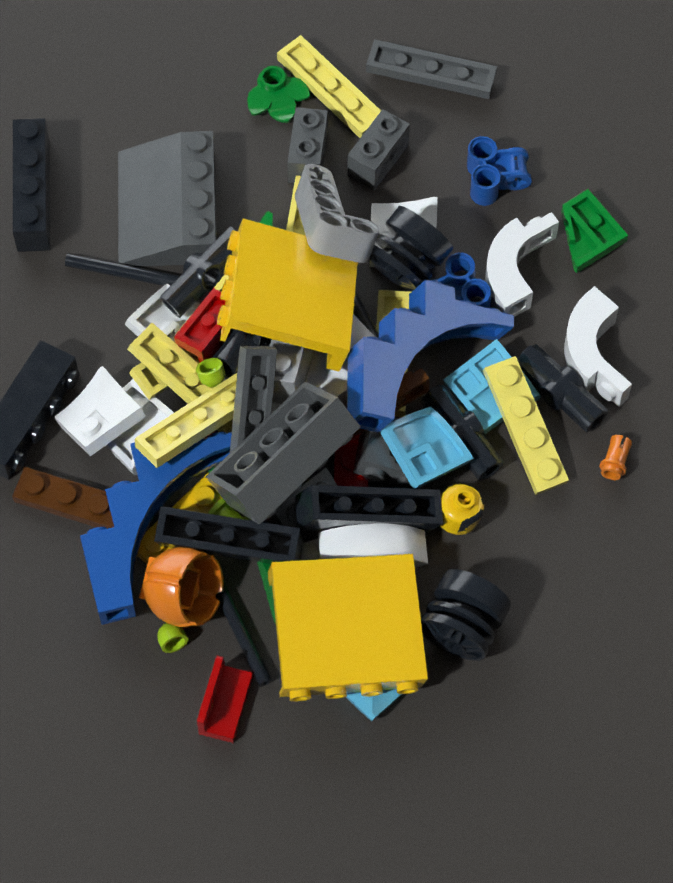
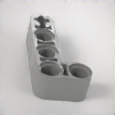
(325, 221)

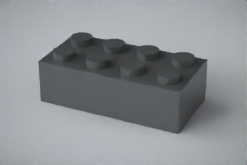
(283, 452)

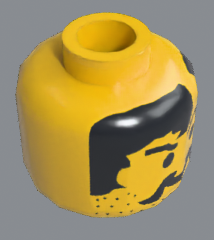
(461, 509)

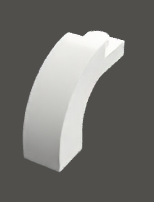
(511, 244)
(587, 323)
(367, 541)

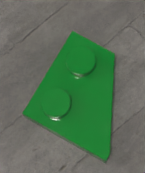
(590, 230)

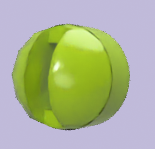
(211, 372)
(171, 638)

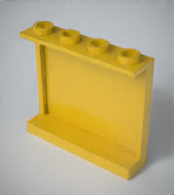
(288, 291)
(348, 626)

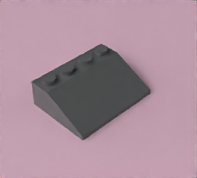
(167, 199)

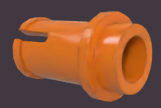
(614, 464)

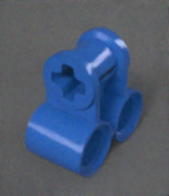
(496, 170)
(466, 285)

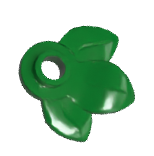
(276, 98)

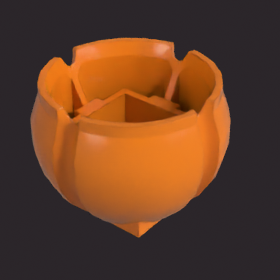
(183, 586)

